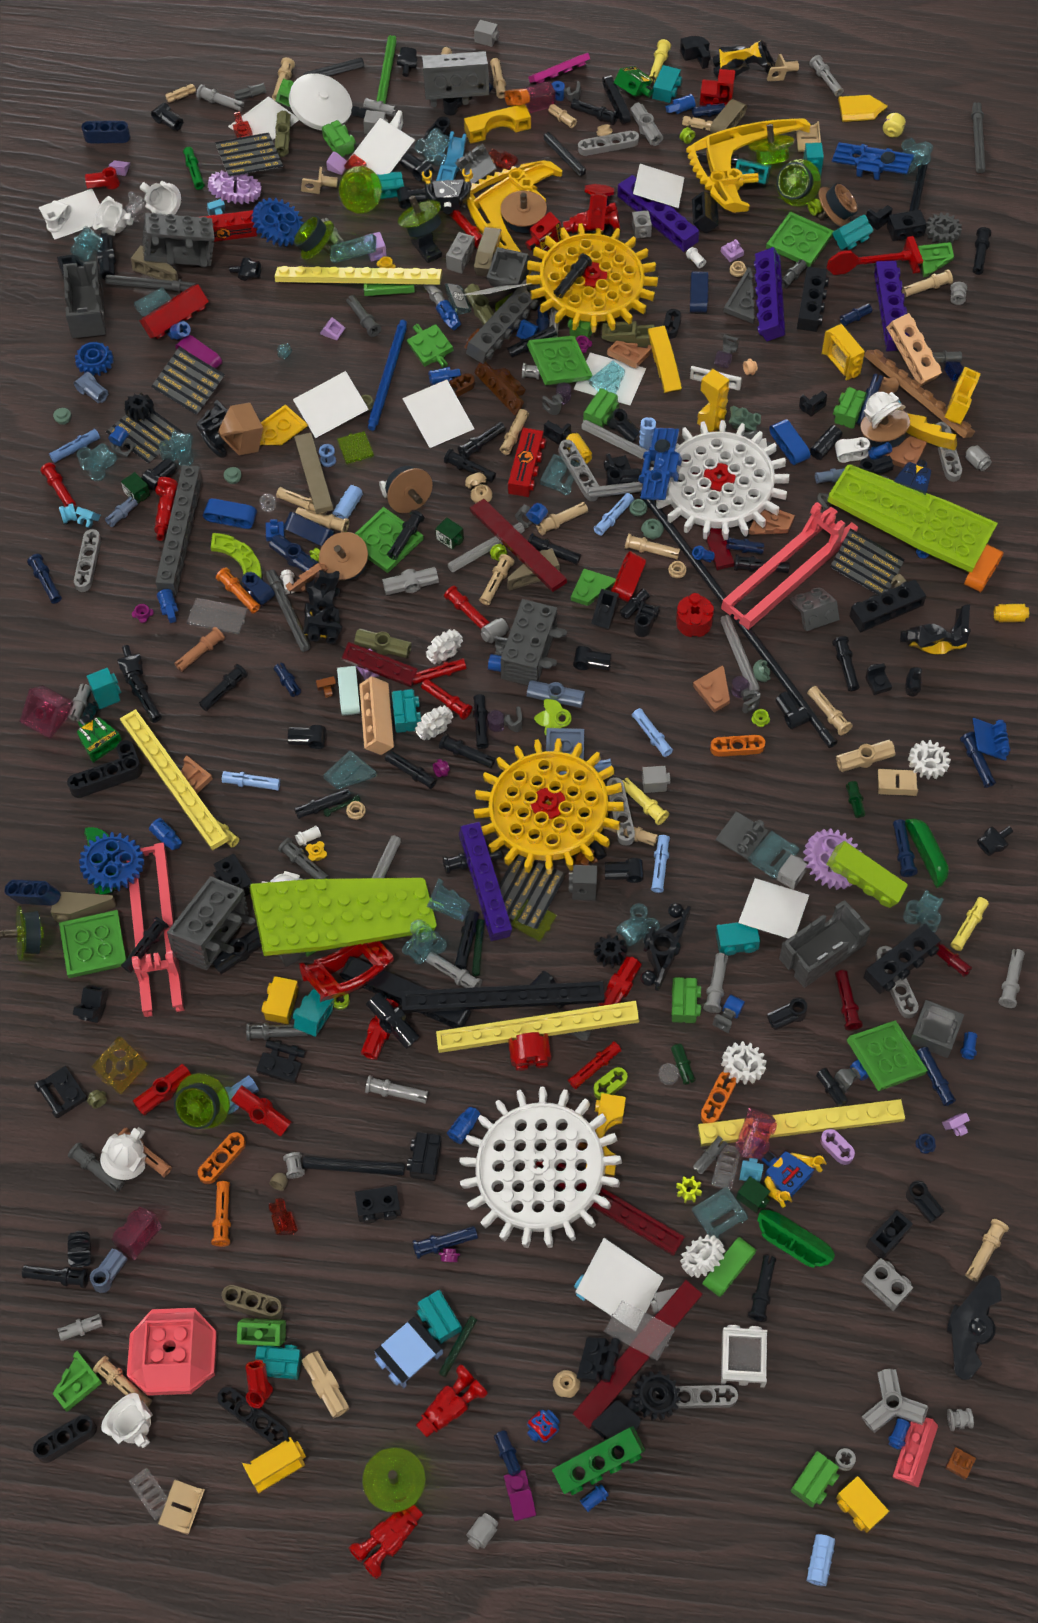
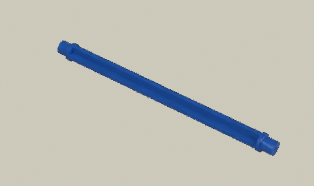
(387, 375)

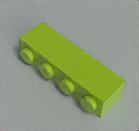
(866, 874)

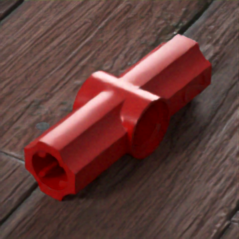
(621, 982)
(376, 1037)
(152, 1096)
(252, 1104)

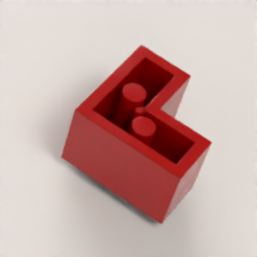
(718, 91)

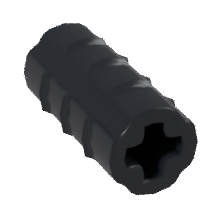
(826, 442)

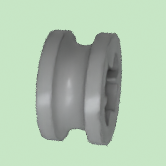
(843, 1467)

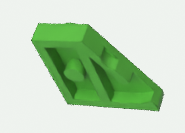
(935, 257)
(589, 586)
(76, 1383)

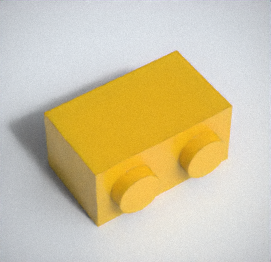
(280, 1000)
(861, 1505)

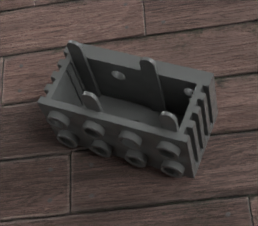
(462, 71)
(176, 235)
(530, 642)
(199, 930)

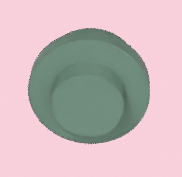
(62, 415)
(232, 475)
(638, 507)

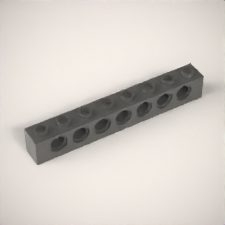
(503, 322)
(179, 529)

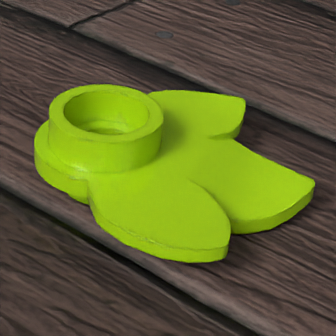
(550, 717)

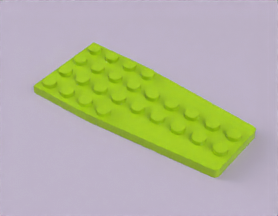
(913, 517)
(337, 912)

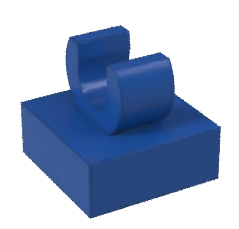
(526, 329)
(274, 528)

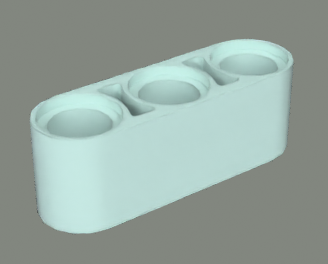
(348, 690)

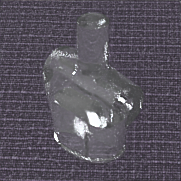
(135, 206)

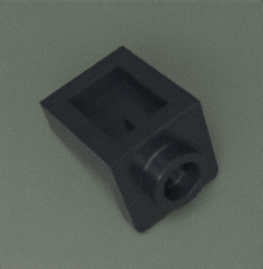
(880, 218)
(813, 405)
(556, 433)
(620, 462)
(878, 679)

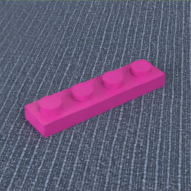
(565, 66)

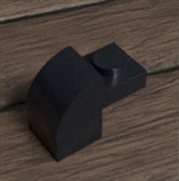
(695, 47)
(92, 1003)

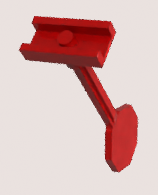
(598, 204)
(847, 260)

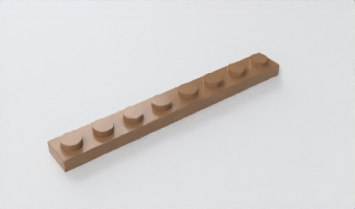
(914, 388)

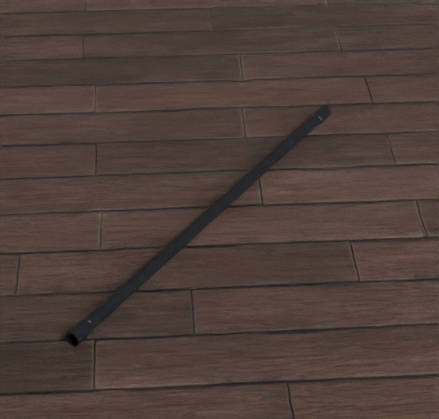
(824, 732)

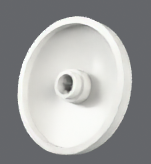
(319, 101)

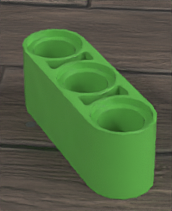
(730, 1267)

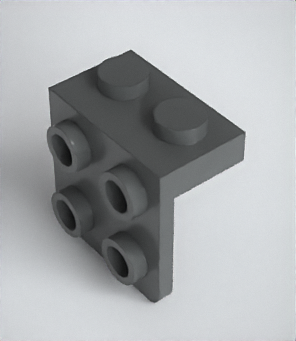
(816, 608)

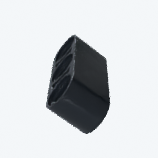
(53, 1438)

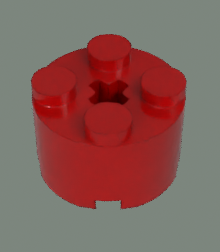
(694, 615)
(529, 1050)

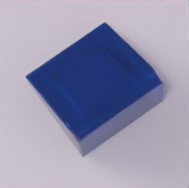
(953, 370)

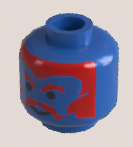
(543, 1426)

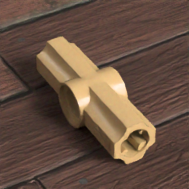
(856, 759)
(325, 1384)

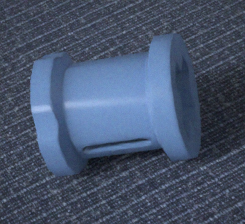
(331, 459)

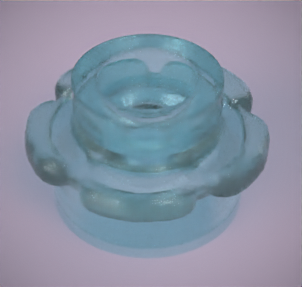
(284, 351)

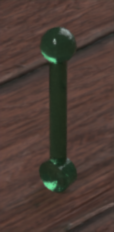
(327, 812)

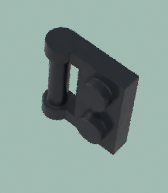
(67, 1089)

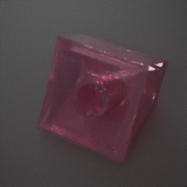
(541, 96)
(45, 710)
(755, 1134)
(136, 1232)

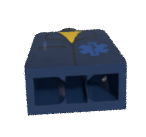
(915, 476)

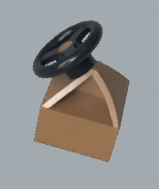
(238, 429)

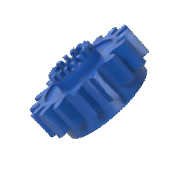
(94, 358)

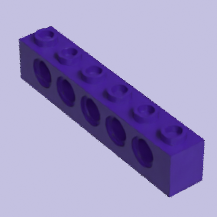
(662, 216)
(769, 294)
(889, 297)
(485, 881)

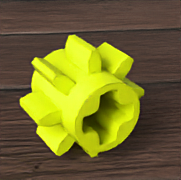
(694, 1191)

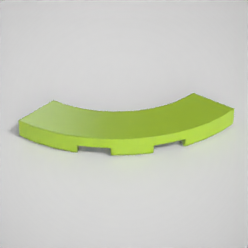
(239, 551)

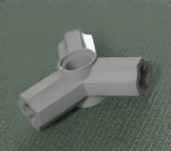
(890, 1391)

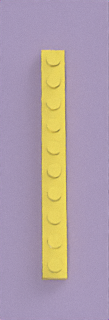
(358, 275)
(174, 780)
(550, 1024)
(811, 1121)

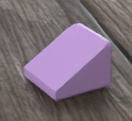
(336, 163)
(120, 166)
(332, 329)

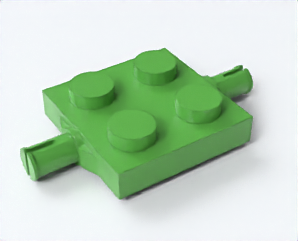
(430, 345)

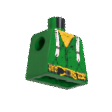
(634, 81)
(97, 738)

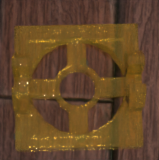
(138, 1065)

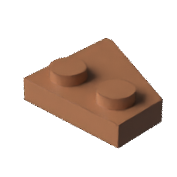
(629, 353)
(908, 451)
(774, 523)
(308, 576)
(713, 689)
(195, 775)

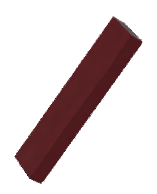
(379, 664)

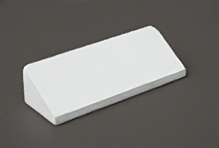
(698, 373)

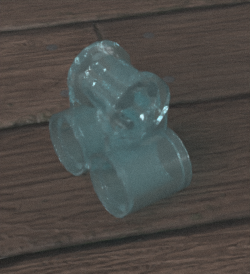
(433, 147)
(910, 147)
(86, 243)
(178, 448)
(96, 460)
(926, 910)
(635, 927)
(423, 942)

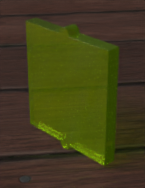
(355, 447)
(537, 933)

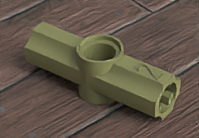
(282, 133)
(479, 303)
(373, 641)

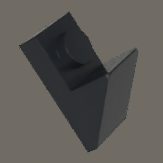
(427, 247)
(605, 608)

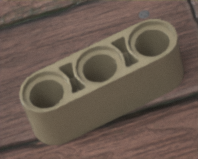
(729, 116)
(245, 1296)

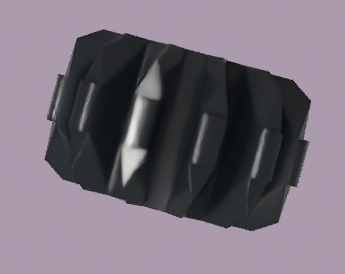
(139, 407)
(610, 957)
(79, 1249)

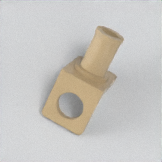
(782, 67)
(322, 181)

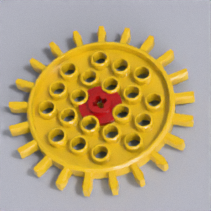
(598, 275)
(567, 842)

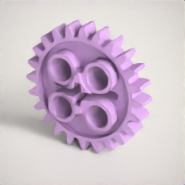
(246, 187)
(818, 853)

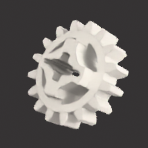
(444, 646)
(434, 722)
(929, 759)
(743, 1063)
(702, 1256)

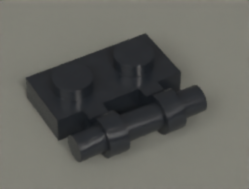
(280, 1067)
(593, 1360)

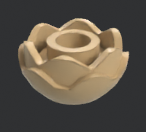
(475, 479)
(481, 492)
(566, 1390)

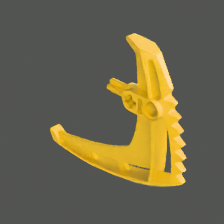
(719, 153)
(513, 180)

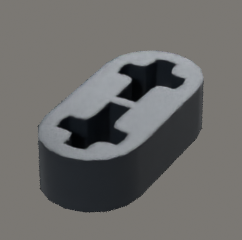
(670, 323)

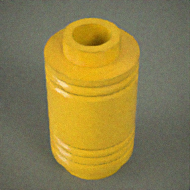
(581, 446)
(1011, 613)

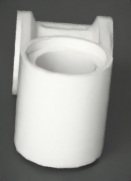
(57, 215)
(850, 449)

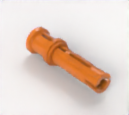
(233, 585)
(221, 1224)

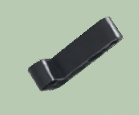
(103, 772)

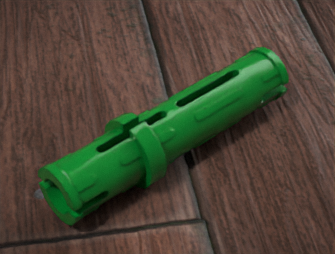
(192, 163)

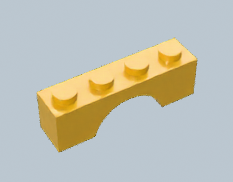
(513, 117)
(716, 390)
(961, 396)
(613, 1109)

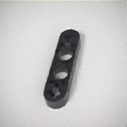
(616, 99)
(251, 1419)

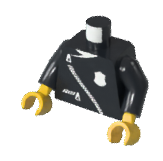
(448, 193)

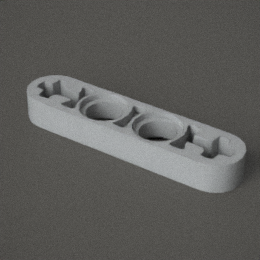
(609, 145)
(947, 465)
(576, 471)
(87, 560)
(628, 824)
(900, 999)
(696, 1402)

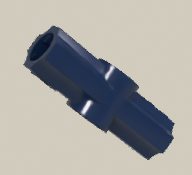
(292, 553)

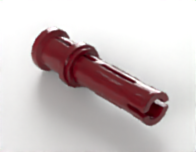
(849, 1008)

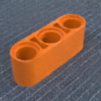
(984, 568)

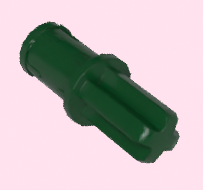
(855, 799)
(682, 1063)

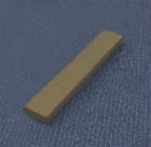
(313, 473)

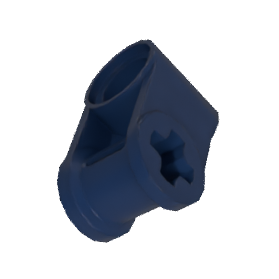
(257, 588)

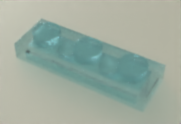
(353, 248)

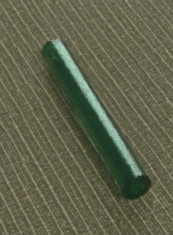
(478, 947)
(457, 1346)

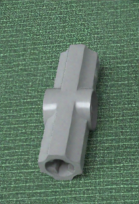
(646, 124)
(410, 581)

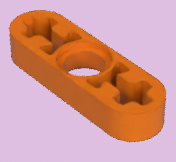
(517, 97)
(752, 749)
(718, 1089)
(207, 1166)

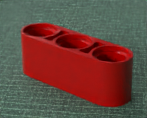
(628, 576)

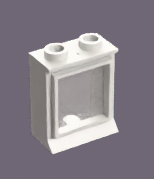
(744, 1355)

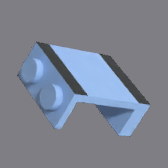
(407, 1352)

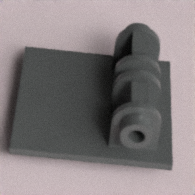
(478, 161)
(742, 835)

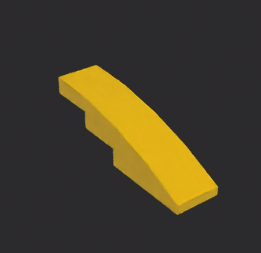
(664, 359)
(930, 432)

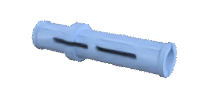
(609, 518)
(657, 738)
(243, 779)
(660, 863)

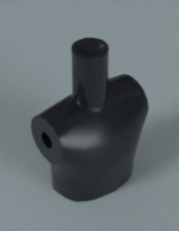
(407, 59)
(247, 270)
(130, 662)
(913, 681)
(994, 841)

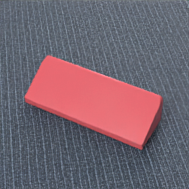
(915, 1452)

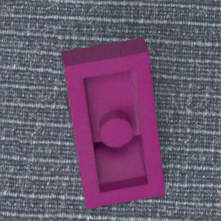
(520, 1496)

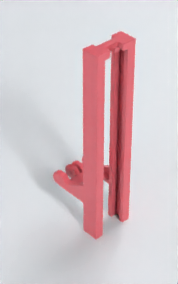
(814, 525)
(146, 964)

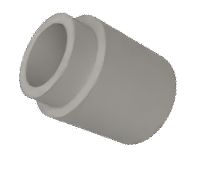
(978, 457)
(495, 628)
(482, 1531)

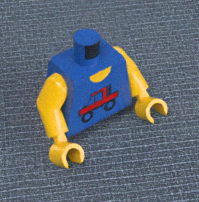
(789, 1174)

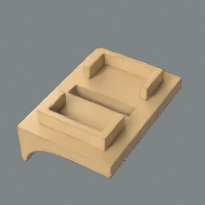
(805, 137)
(887, 782)
(186, 1496)

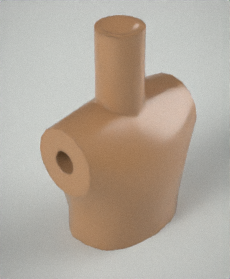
(889, 385)

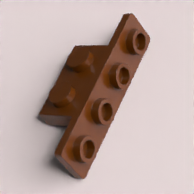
(502, 385)

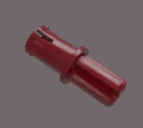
(953, 960)

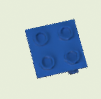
(992, 738)

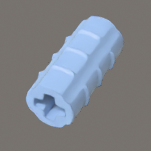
(646, 432)
(348, 502)
(820, 1560)

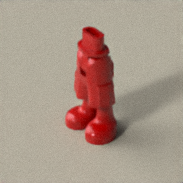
(610, 218)
(166, 490)
(448, 1405)
(389, 1535)

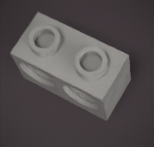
(460, 252)
(882, 1288)

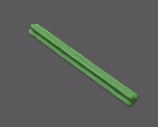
(386, 70)

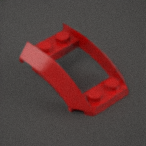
(320, 971)

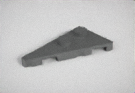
(741, 301)

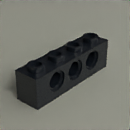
(812, 297)
(912, 599)
(922, 938)

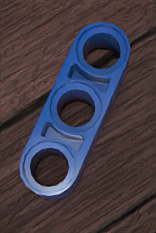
(789, 442)
(230, 513)

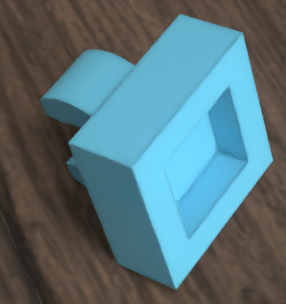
(216, 207)
(88, 515)
(751, 1169)

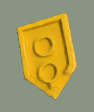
(860, 108)
(281, 426)

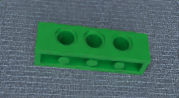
(566, 1472)

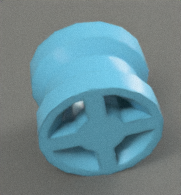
(68, 513)

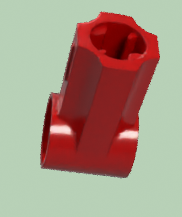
(107, 178)
(258, 1384)

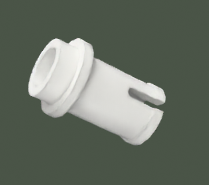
(692, 253)
(287, 576)
(307, 836)

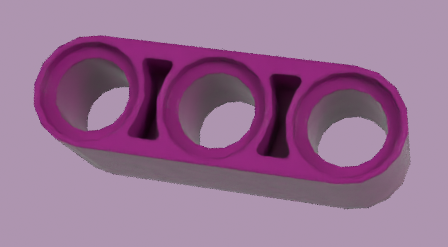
(199, 350)

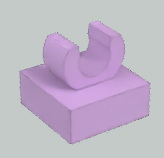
(732, 250)
(957, 1124)

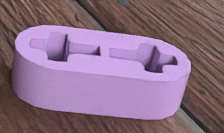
(834, 1149)

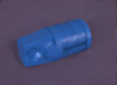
(681, 104)
(448, 314)
(179, 330)
(440, 375)
(167, 604)
(165, 834)
(463, 1125)

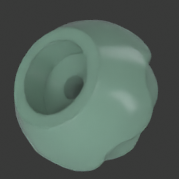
(652, 533)
(761, 671)

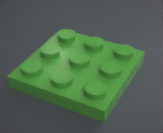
(800, 239)
(559, 360)
(381, 534)
(92, 943)
(887, 1055)

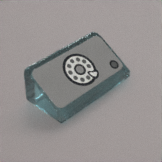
(459, 303)

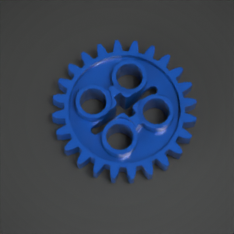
(276, 221)
(111, 862)

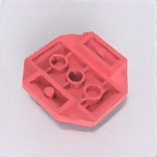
(176, 1371)

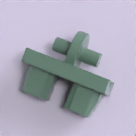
(741, 415)

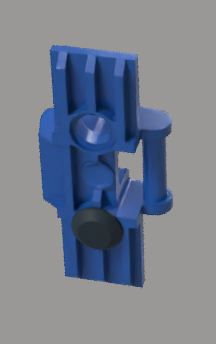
(872, 159)
(666, 460)

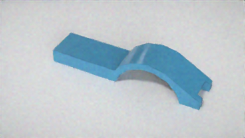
(455, 150)

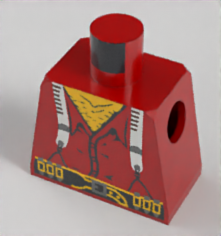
(549, 226)

